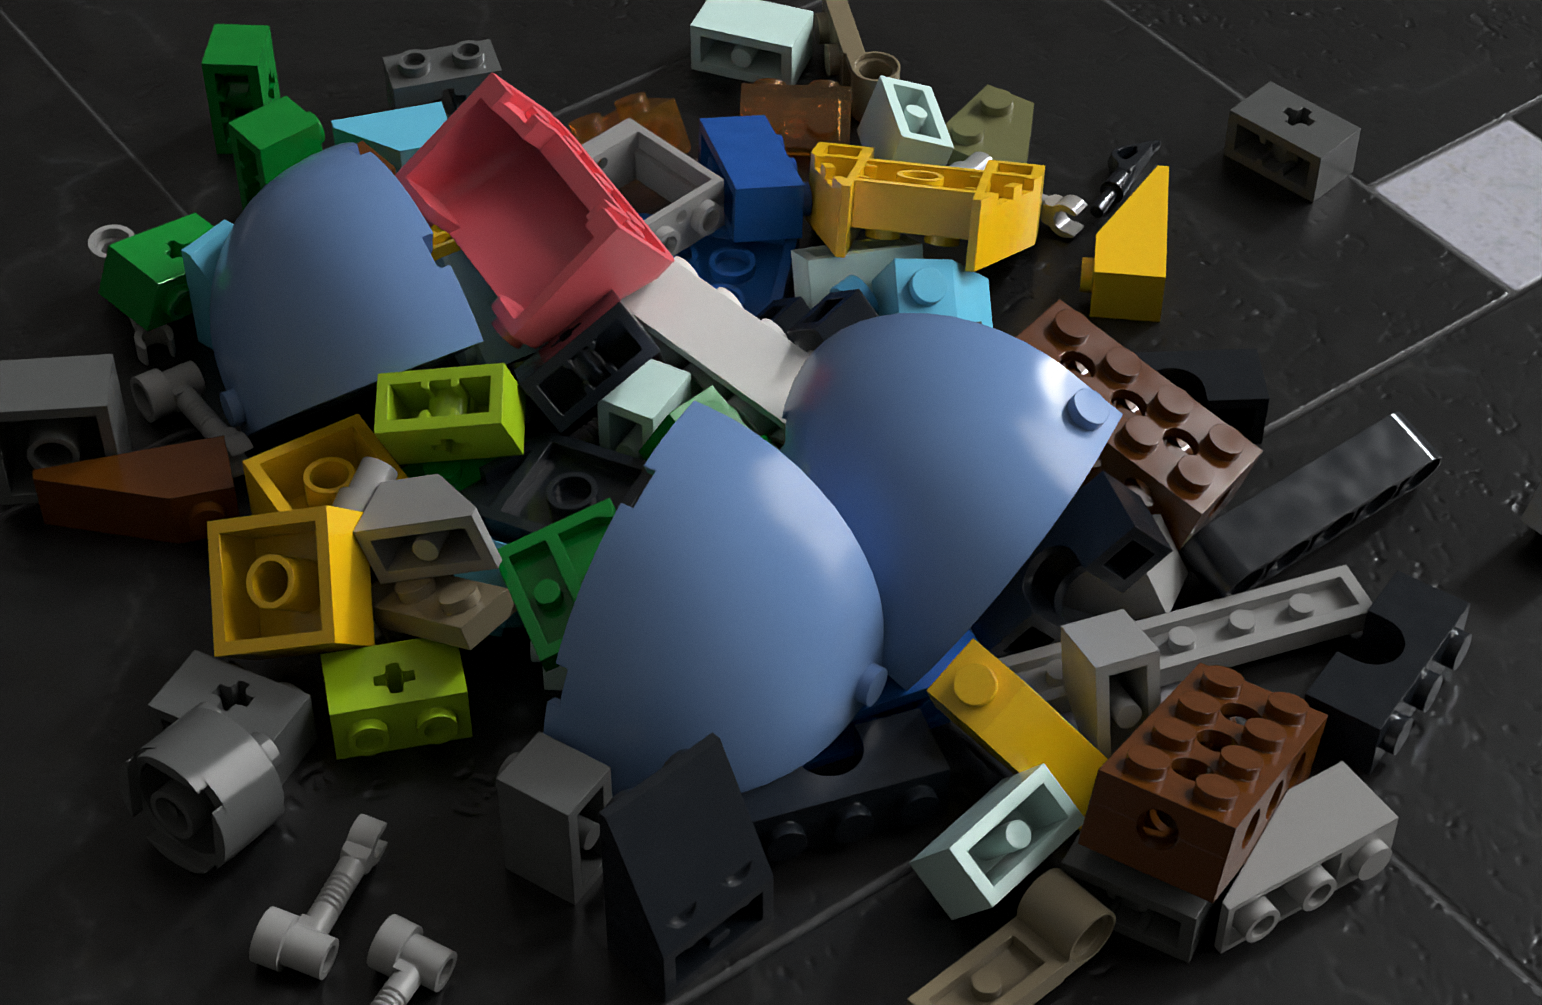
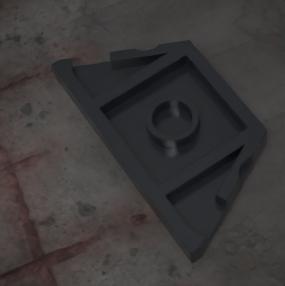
(551, 483)

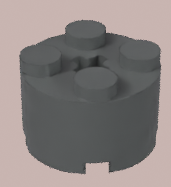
(204, 788)

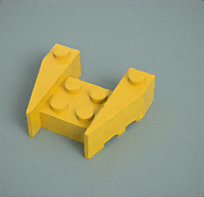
(988, 207)

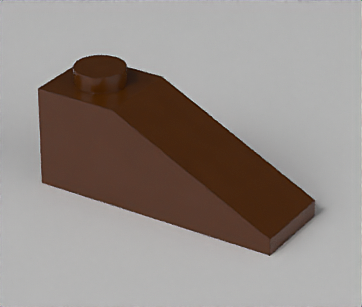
(143, 493)

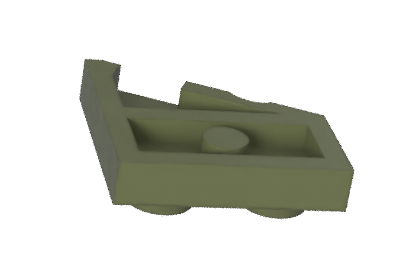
(994, 125)

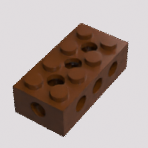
(1166, 441)
(1198, 787)

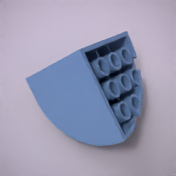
(329, 290)
(943, 461)
(721, 612)

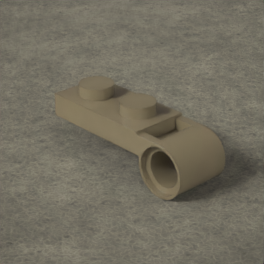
(846, 55)
(439, 610)
(1032, 954)

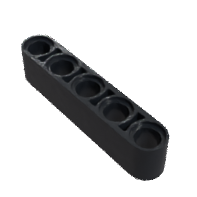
(1310, 507)

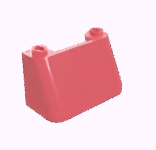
(530, 213)

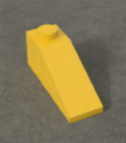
(1130, 256)
(1015, 722)

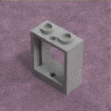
(694, 191)

